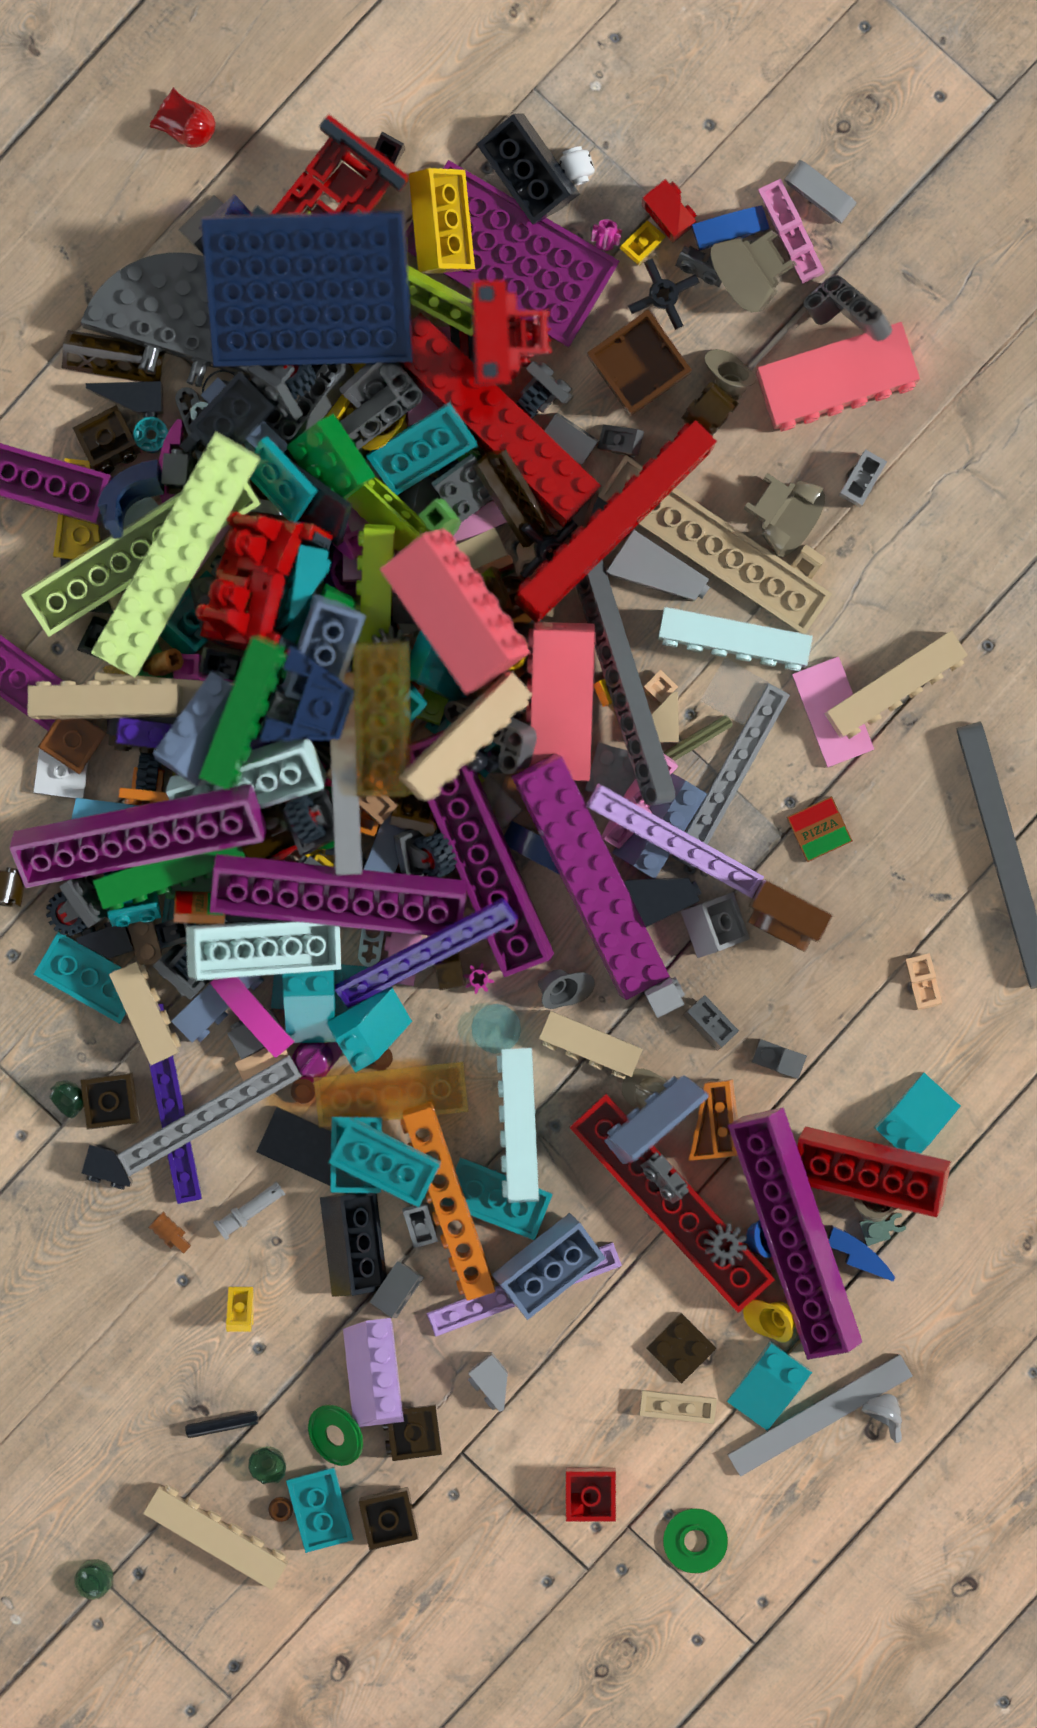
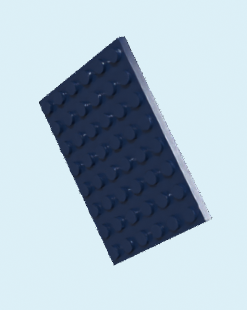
(308, 288)

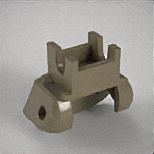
(750, 269)
(788, 513)

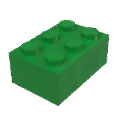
(331, 457)

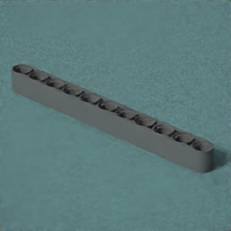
(625, 688)
(1001, 844)

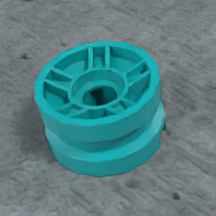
(141, 432)

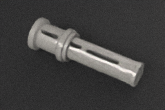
(239, 1217)

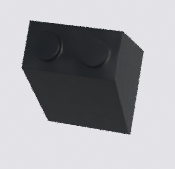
(662, 897)

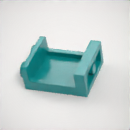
(132, 912)

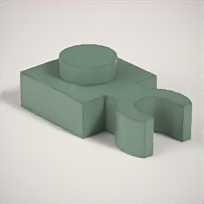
(879, 1231)

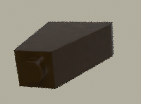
(450, 972)

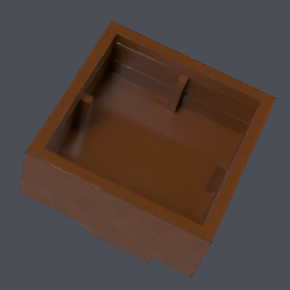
(639, 362)
(787, 916)

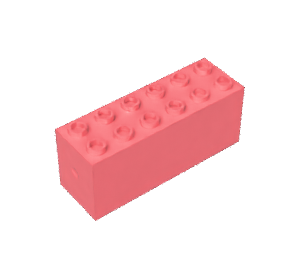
(837, 377)
(455, 610)
(562, 693)

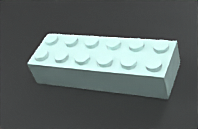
(736, 638)
(276, 773)
(261, 948)
(520, 1128)

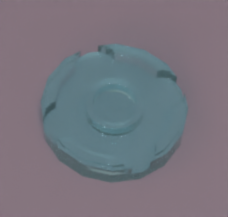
(496, 1028)

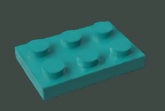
(281, 481)
(320, 1509)

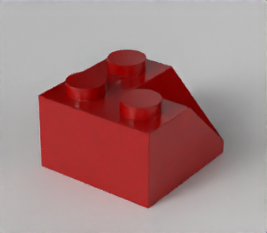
(667, 211)
(590, 1494)

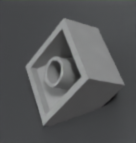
(715, 925)

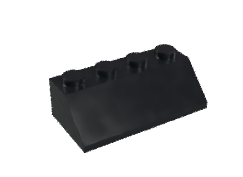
(527, 168)
(353, 1243)

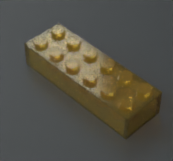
(382, 717)
(391, 1092)

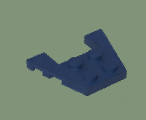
(321, 706)

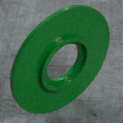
(317, 1429)
(695, 1520)

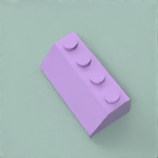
(373, 1373)

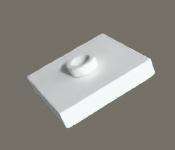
(58, 779)

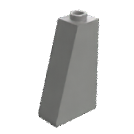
(655, 568)

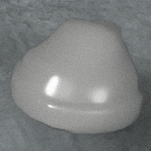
(886, 1410)

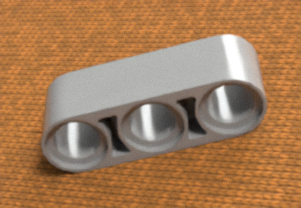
(820, 191)

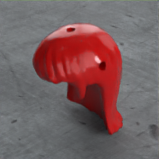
(184, 120)

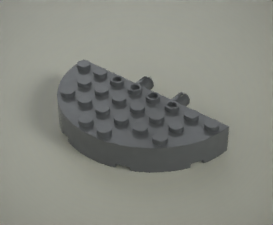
(161, 307)

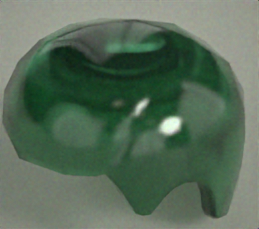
(67, 1098)
(267, 1465)
(93, 1579)

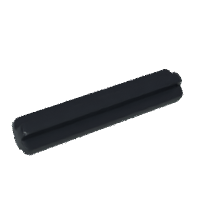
(222, 1424)

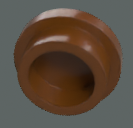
(384, 1061)
(303, 1091)
(280, 1509)

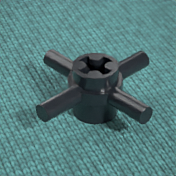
(660, 303)
(543, 544)

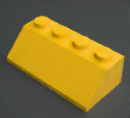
(441, 220)

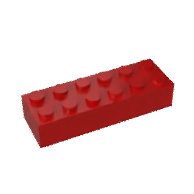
(874, 1171)

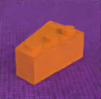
(712, 1132)

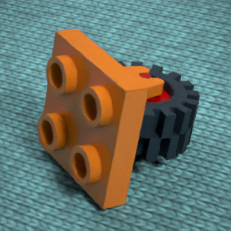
(146, 782)

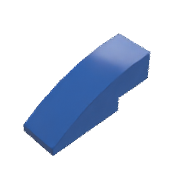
(730, 227)
(858, 1253)

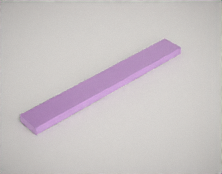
(674, 840)
(466, 1312)

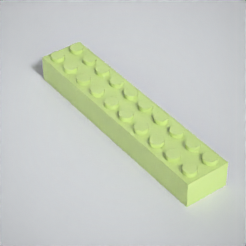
(175, 554)
(105, 568)

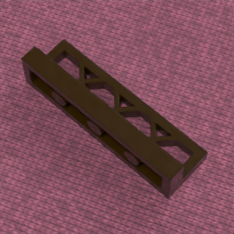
(113, 351)
(510, 497)

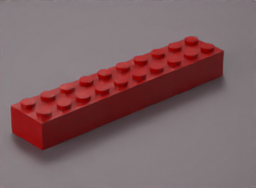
(498, 422)
(615, 522)
(683, 1221)

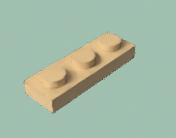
(678, 1406)

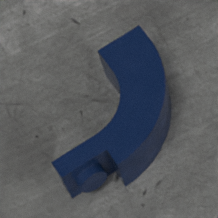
(126, 489)
(529, 845)

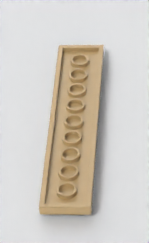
(728, 554)

